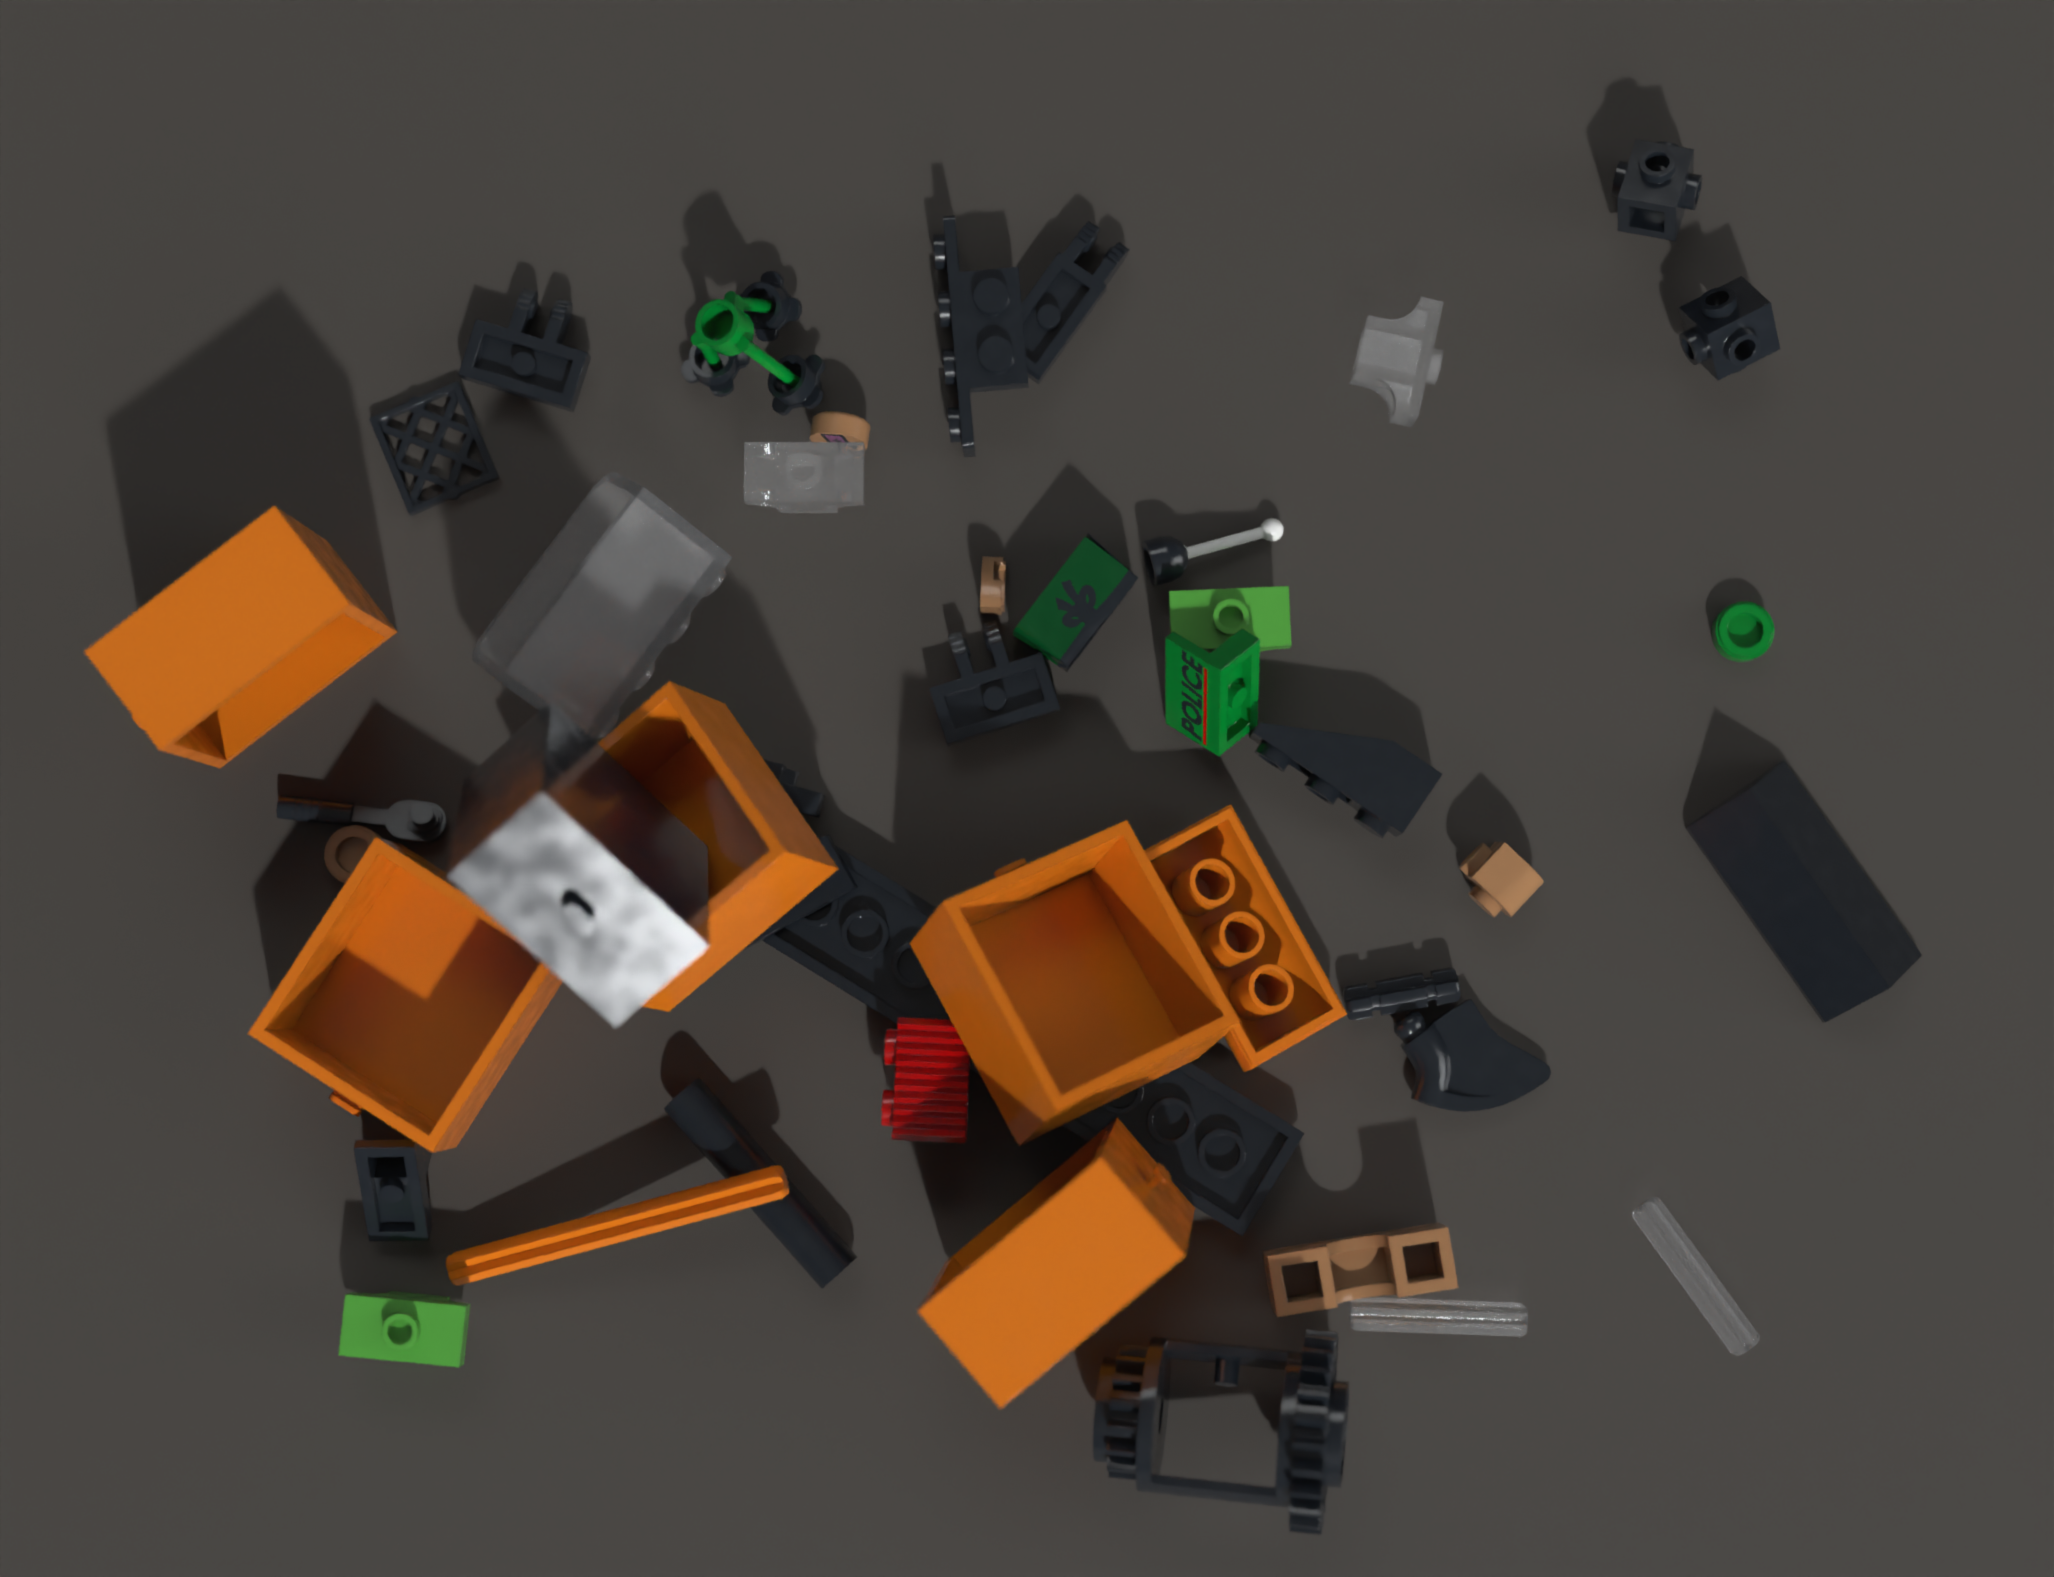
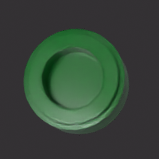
(1742, 631)

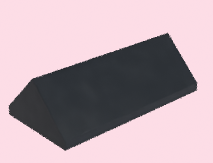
(1804, 893)

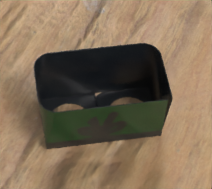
(1075, 604)

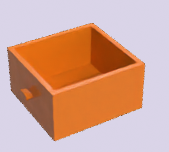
(240, 641)
(724, 792)
(1072, 980)
(407, 999)
(1059, 1262)

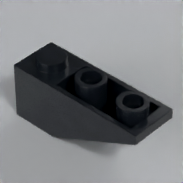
(1364, 772)

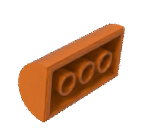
(1246, 937)

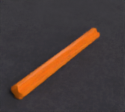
(617, 1225)

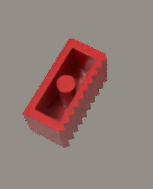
(929, 1081)

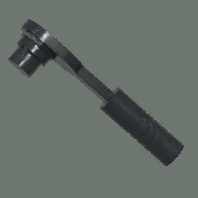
(404, 820)

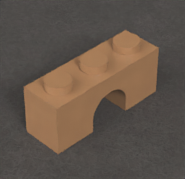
(1360, 1267)

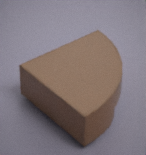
(993, 585)

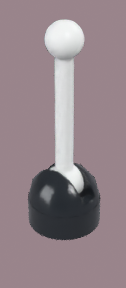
(1168, 557)

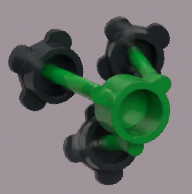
(725, 345)

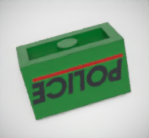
(1212, 693)

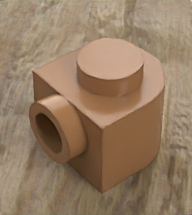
(1499, 878)

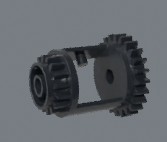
(1312, 1426)

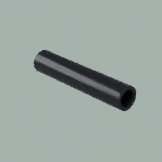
(736, 1153)

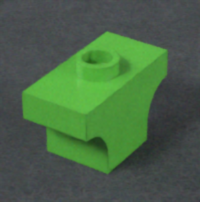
(1215, 615)
(404, 1328)

